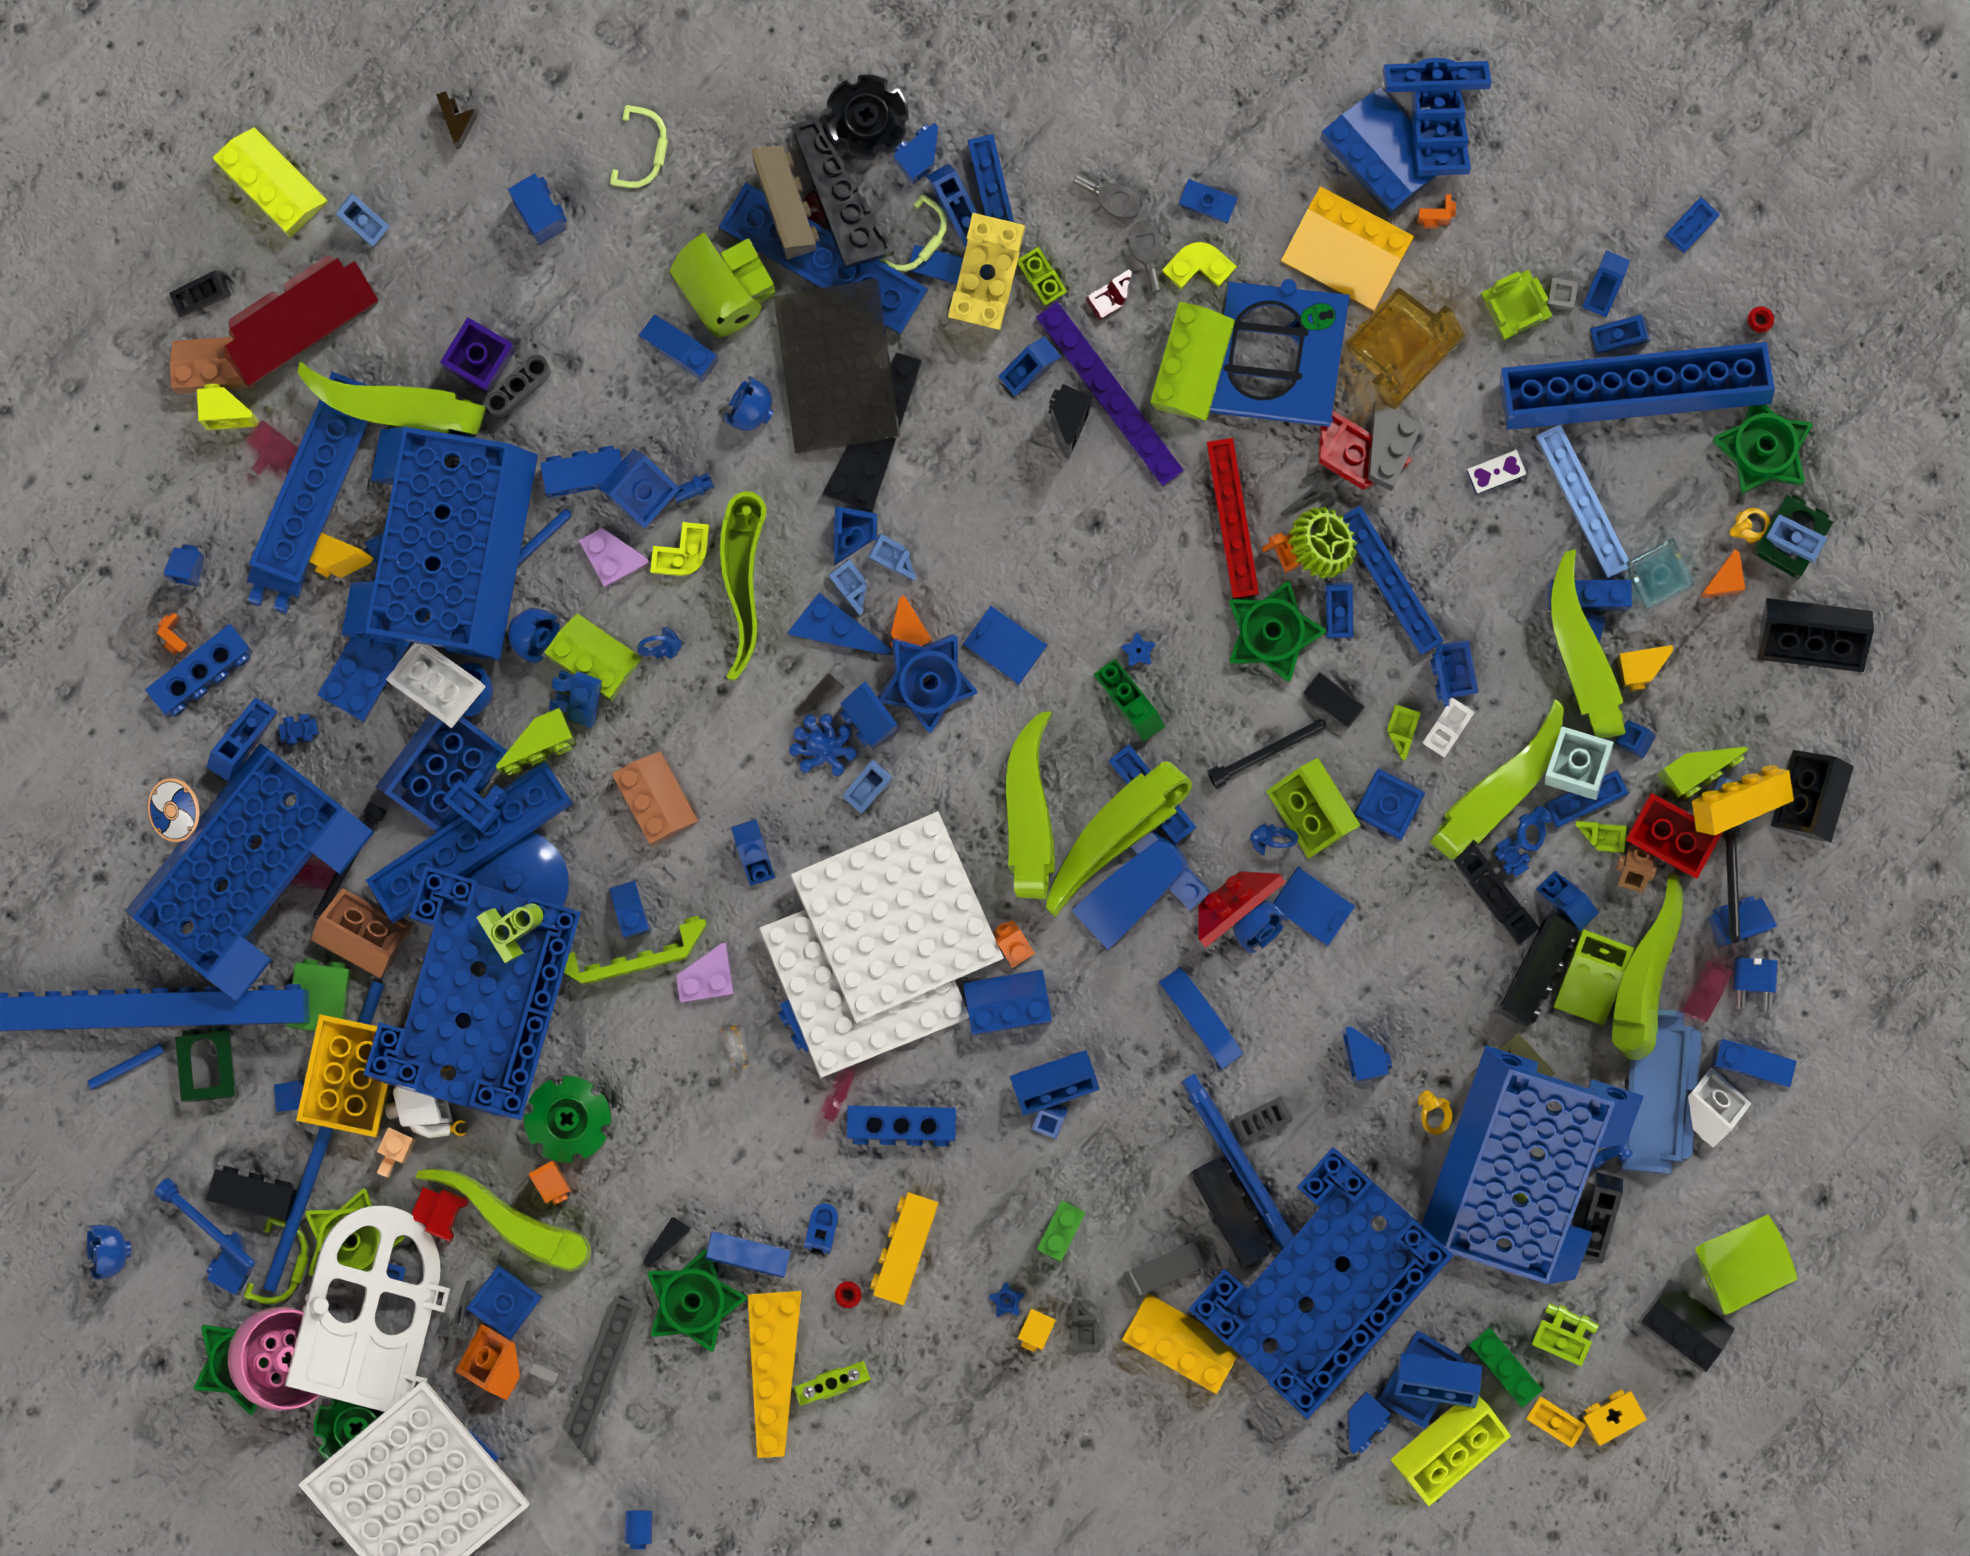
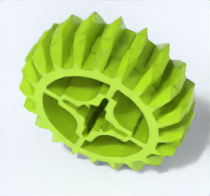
(1317, 549)

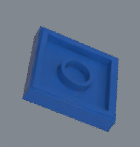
(1389, 804)
(504, 1302)

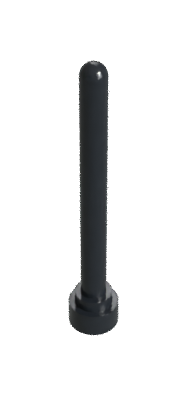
(1221, 775)
(372, 816)

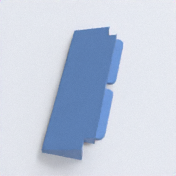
(1664, 1078)

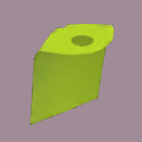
(712, 287)
(1746, 1264)

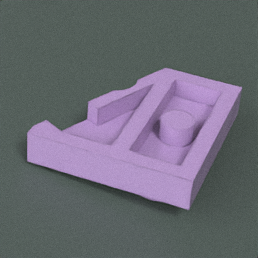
(611, 557)
(706, 977)

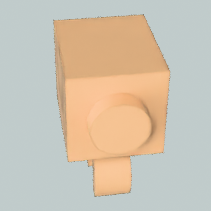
(395, 1148)

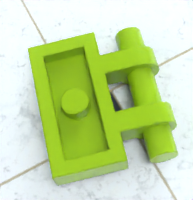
(1560, 1341)

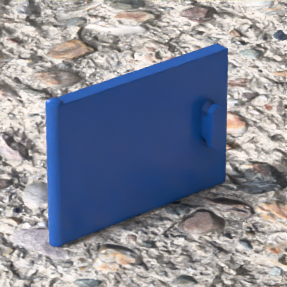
(1005, 645)
(1313, 906)

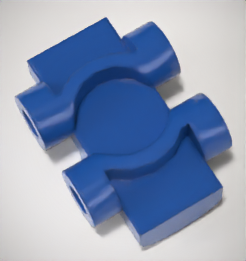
(304, 729)
(1509, 853)

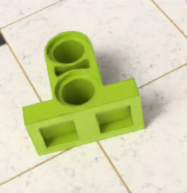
(516, 924)

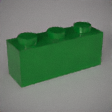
(1504, 1367)

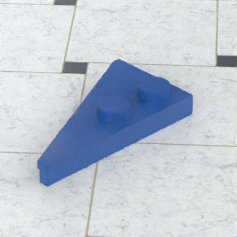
(829, 624)

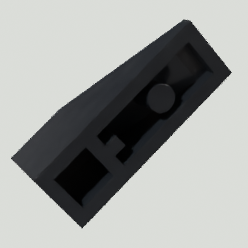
(1601, 1214)

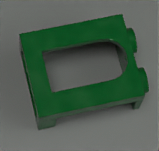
(1764, 547)
(227, 1086)

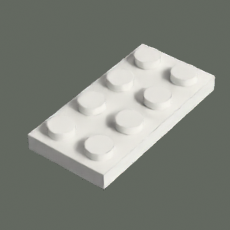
(435, 683)

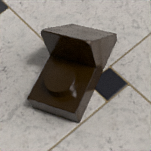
(459, 124)

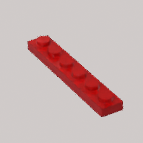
(1232, 518)

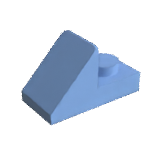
(361, 219)
(1796, 539)
(867, 786)

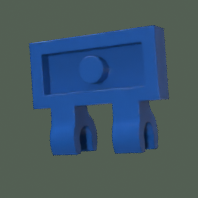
(263, 581)
(583, 700)
(471, 806)

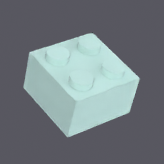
(1578, 763)

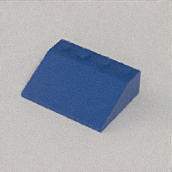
(1378, 150)
(434, 764)

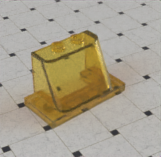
(1403, 344)

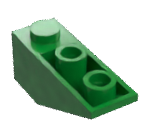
(1129, 700)

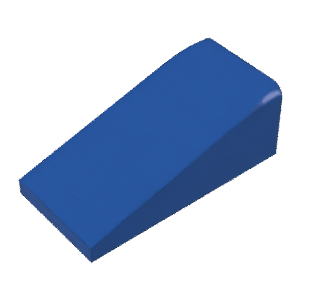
(1620, 334)
(1339, 609)

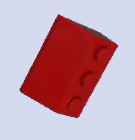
(1671, 836)

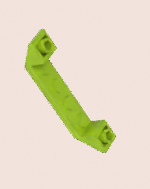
(690, 931)

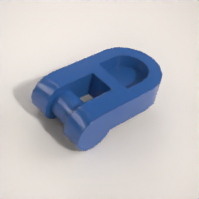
(823, 1218)

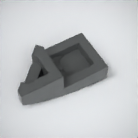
(1084, 1329)

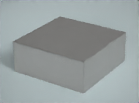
(1562, 293)
(545, 1373)

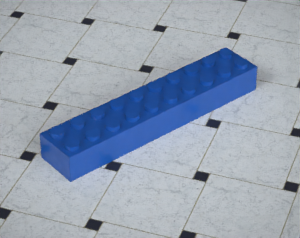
(1636, 385)

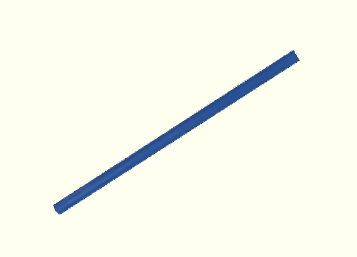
(312, 1168)

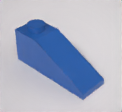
(953, 199)
(679, 347)
(240, 739)
(1753, 1062)

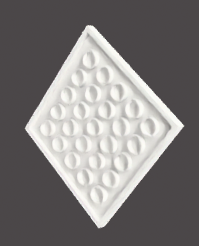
(896, 917)
(824, 1015)
(414, 1484)

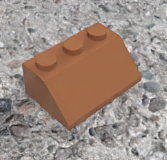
(202, 363)
(655, 798)
(360, 933)

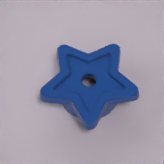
(1134, 657)
(1012, 1306)

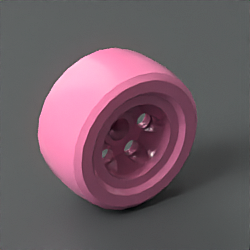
(250, 1345)

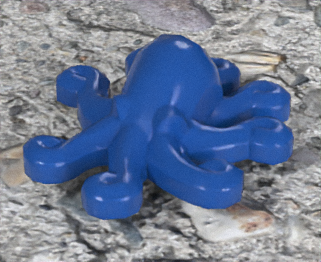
(822, 746)

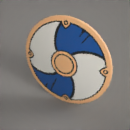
(173, 810)

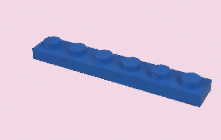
(1392, 583)

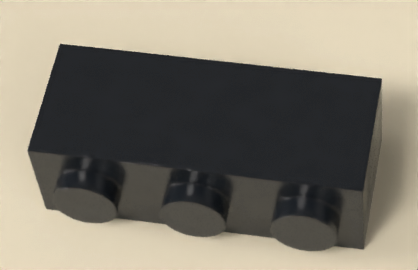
(251, 1193)

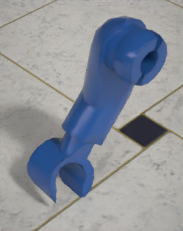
(1608, 1153)

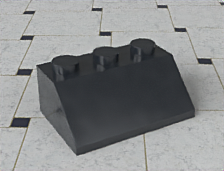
(1068, 416)
(1818, 794)
(1686, 1326)

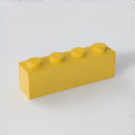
(1742, 800)
(905, 1248)

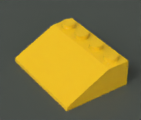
(1347, 248)
(334, 1084)

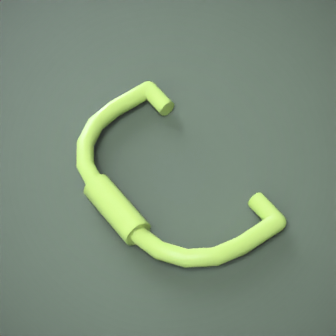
(659, 153)
(932, 245)

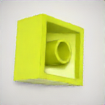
(222, 410)

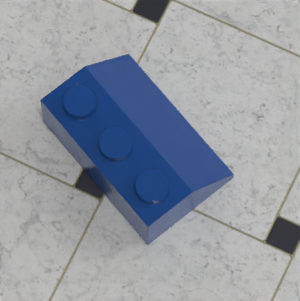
(1007, 1002)

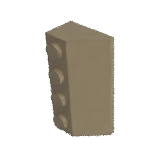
(784, 200)

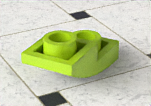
(1041, 276)

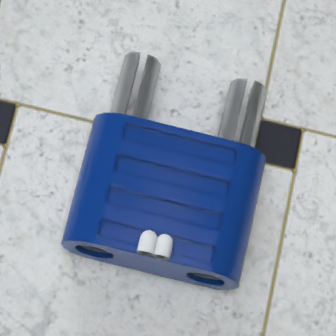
(1755, 976)

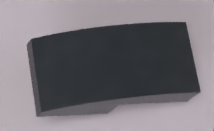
(1334, 700)

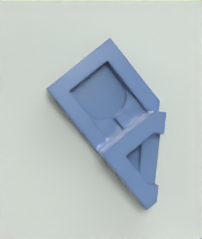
(892, 556)
(850, 584)

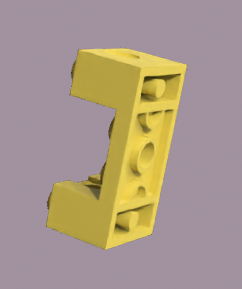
(991, 243)

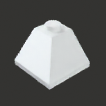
(1715, 1107)

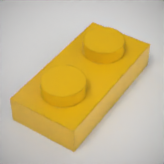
(1555, 1422)

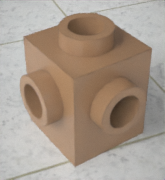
(1636, 869)

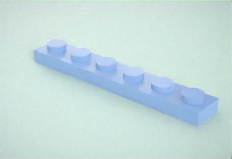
(1583, 501)

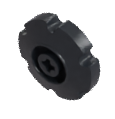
(849, 106)

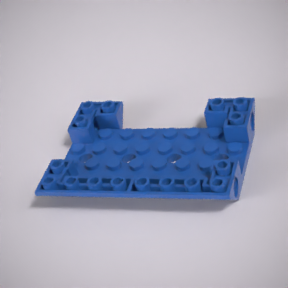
(475, 544)
(221, 850)
(505, 1005)
(1493, 1162)
(1349, 1306)

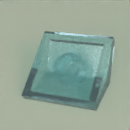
(1659, 573)

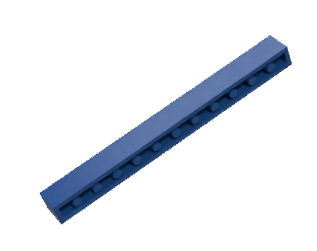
(152, 1008)

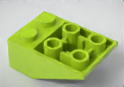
(540, 739)
(1692, 769)
(1593, 977)

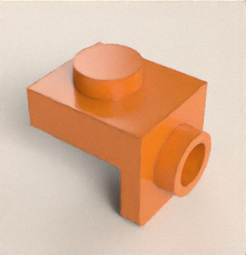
(1432, 218)
(1283, 548)
(173, 642)
(1012, 943)

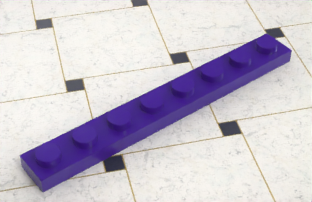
(1109, 394)

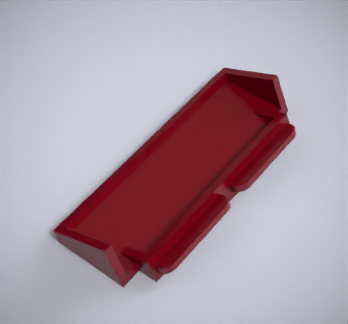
(289, 324)

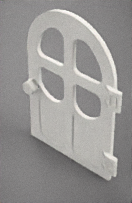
(355, 1358)

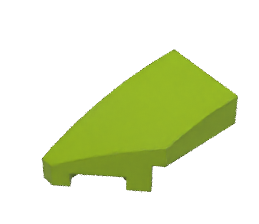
(1402, 728)

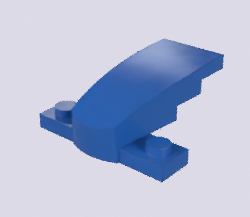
(1438, 110)
(1137, 887)

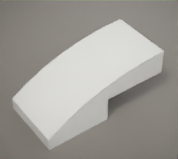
(1448, 727)

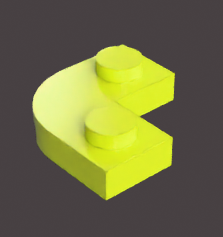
(1201, 258)
(685, 559)

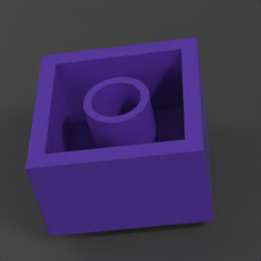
(477, 355)

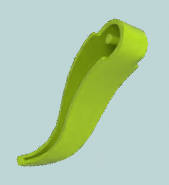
(397, 404)
(738, 548)
(1583, 656)
(1498, 792)
(1029, 823)
(1119, 825)
(1640, 988)
(536, 1239)

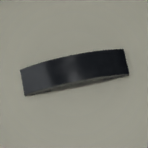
(1495, 894)

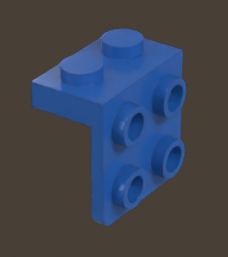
(1455, 671)

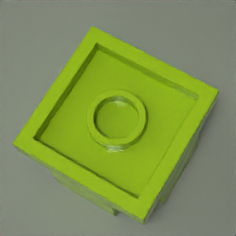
(1516, 303)

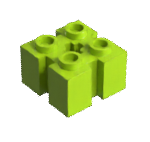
(749, 270)

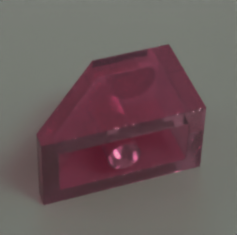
(314, 875)
(1707, 990)

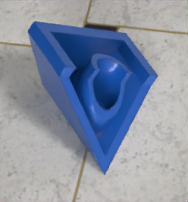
(852, 531)

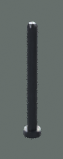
(1732, 882)

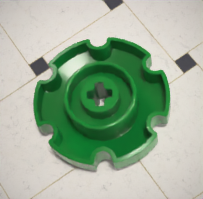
(546, 1120)
(336, 1423)

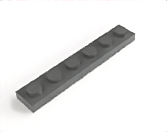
(600, 1371)

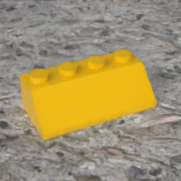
(1180, 1343)

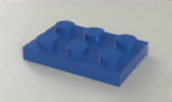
(1414, 1409)

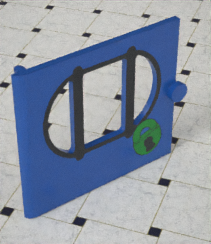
(1321, 337)

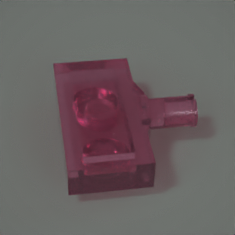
(271, 447)
(842, 1084)

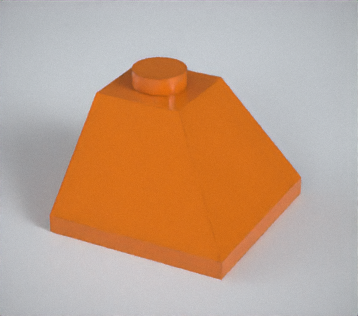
(490, 1362)

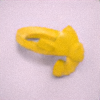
(1743, 525)
(1429, 1103)

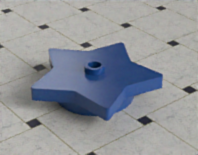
(945, 681)

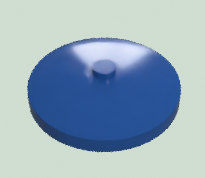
(527, 870)

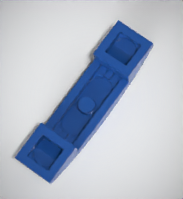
(1201, 1017)

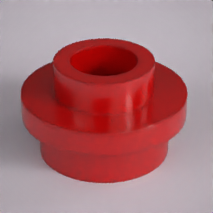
(1766, 314)
(845, 1286)

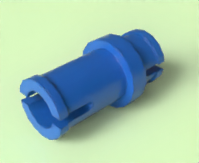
(694, 487)

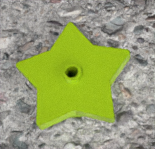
(358, 1256)

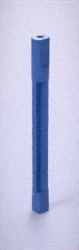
(1238, 1161)

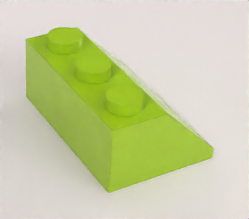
(593, 652)
(1313, 807)

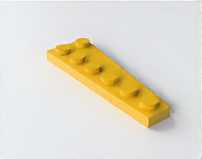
(773, 1349)

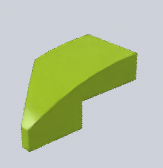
(1604, 836)

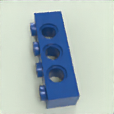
(184, 672)
(860, 1115)

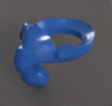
(669, 647)
(1537, 818)
(1265, 833)

